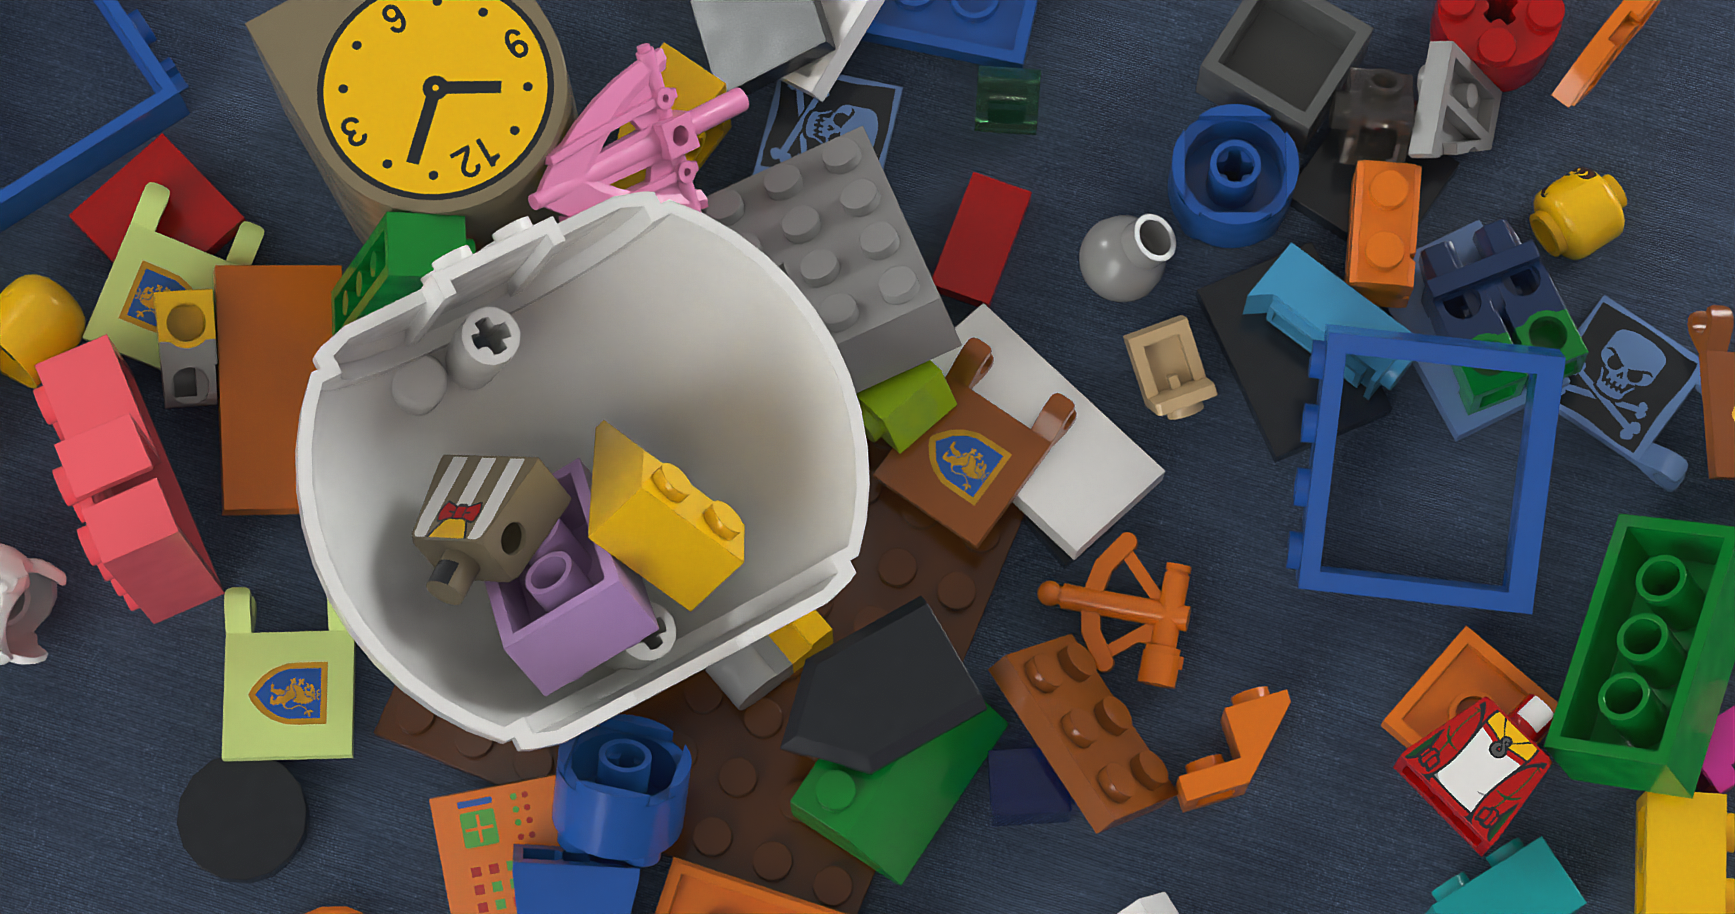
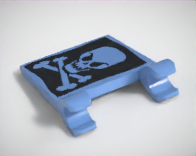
(803, 122)
(1631, 389)

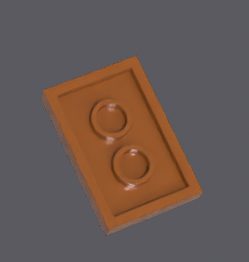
(1084, 732)

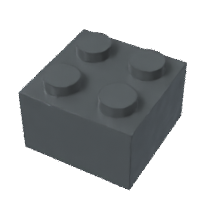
(1285, 61)

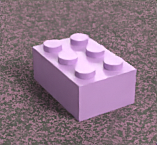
(571, 599)

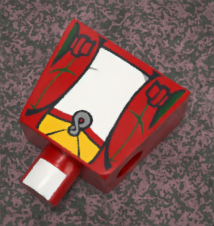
(1480, 767)

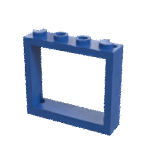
(112, 139)
(1531, 482)

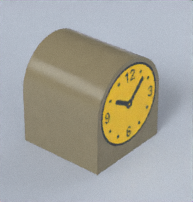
(422, 104)

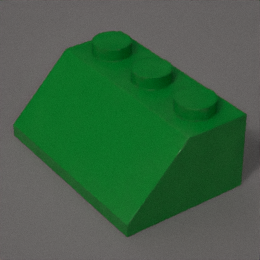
(899, 809)

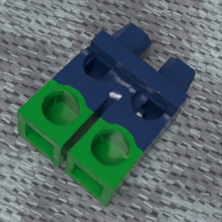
(1497, 300)

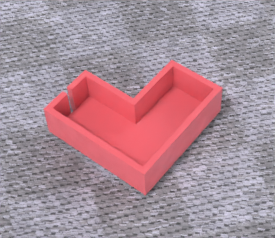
(123, 483)

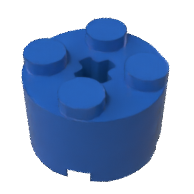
(1266, 170)
(621, 791)

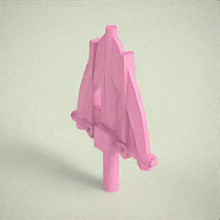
(582, 170)

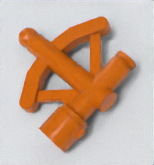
(1162, 614)

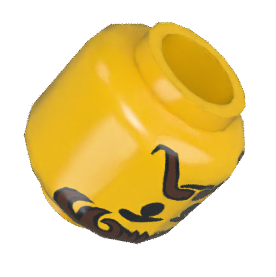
(1578, 213)

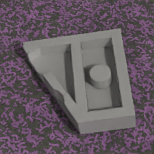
(1454, 106)

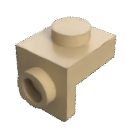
(1169, 368)

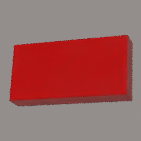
(981, 240)

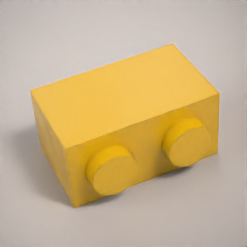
(1683, 854)

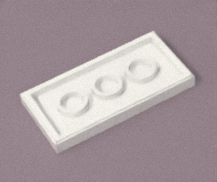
(1090, 471)

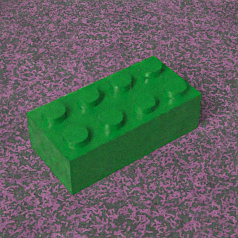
(1650, 658)

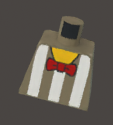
(485, 520)

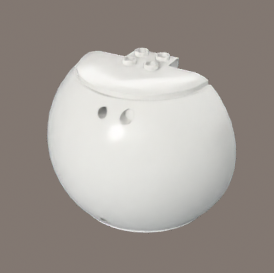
(522, 354)

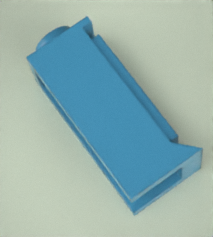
(1307, 296)

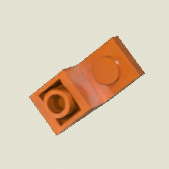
(1248, 732)

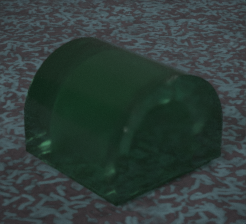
(1007, 100)

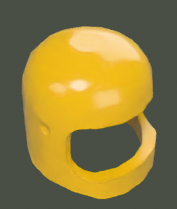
(35, 325)

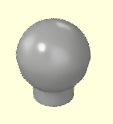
(1126, 256)

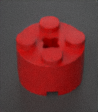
(1510, 47)

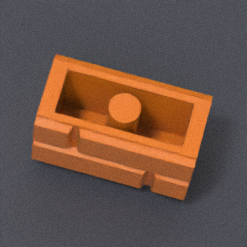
(1383, 231)

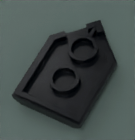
(881, 692)

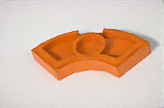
(1603, 50)

